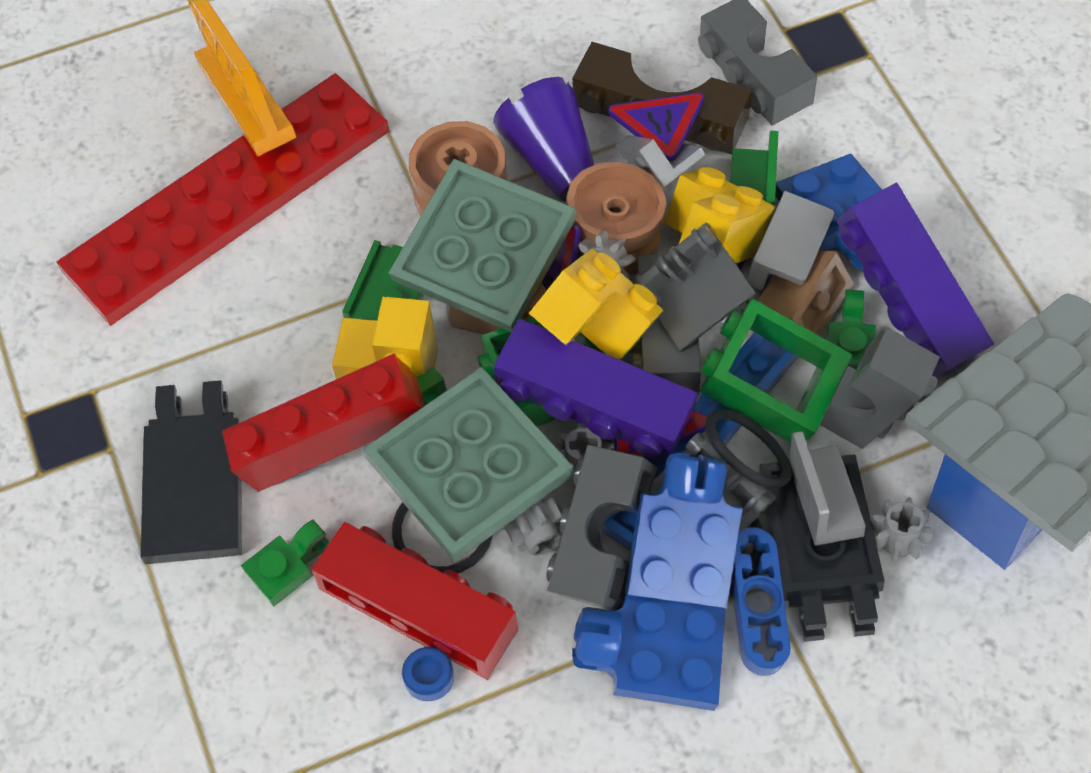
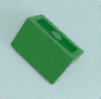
(757, 168)

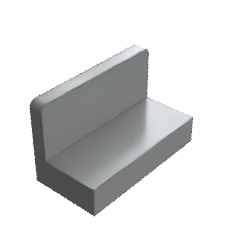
(649, 157)
(791, 241)
(825, 492)

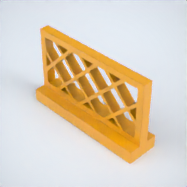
(239, 84)

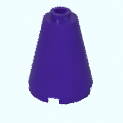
(547, 132)

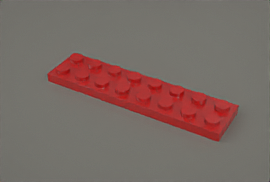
(219, 201)

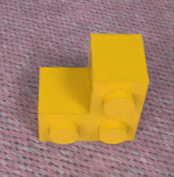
(733, 212)
(598, 303)
(401, 329)

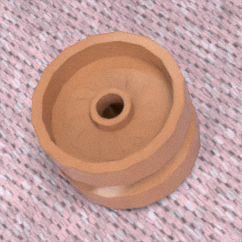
(449, 141)
(623, 203)

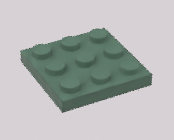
(483, 245)
(468, 463)

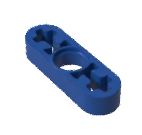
(777, 635)

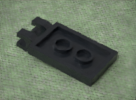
(187, 481)
(824, 572)

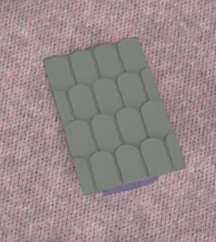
(1017, 437)

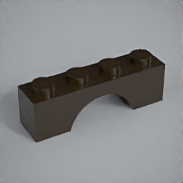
(609, 79)

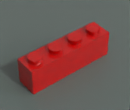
(323, 423)
(416, 599)

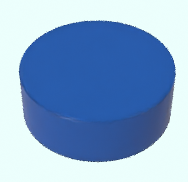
(428, 674)

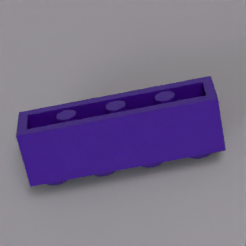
(913, 278)
(594, 390)

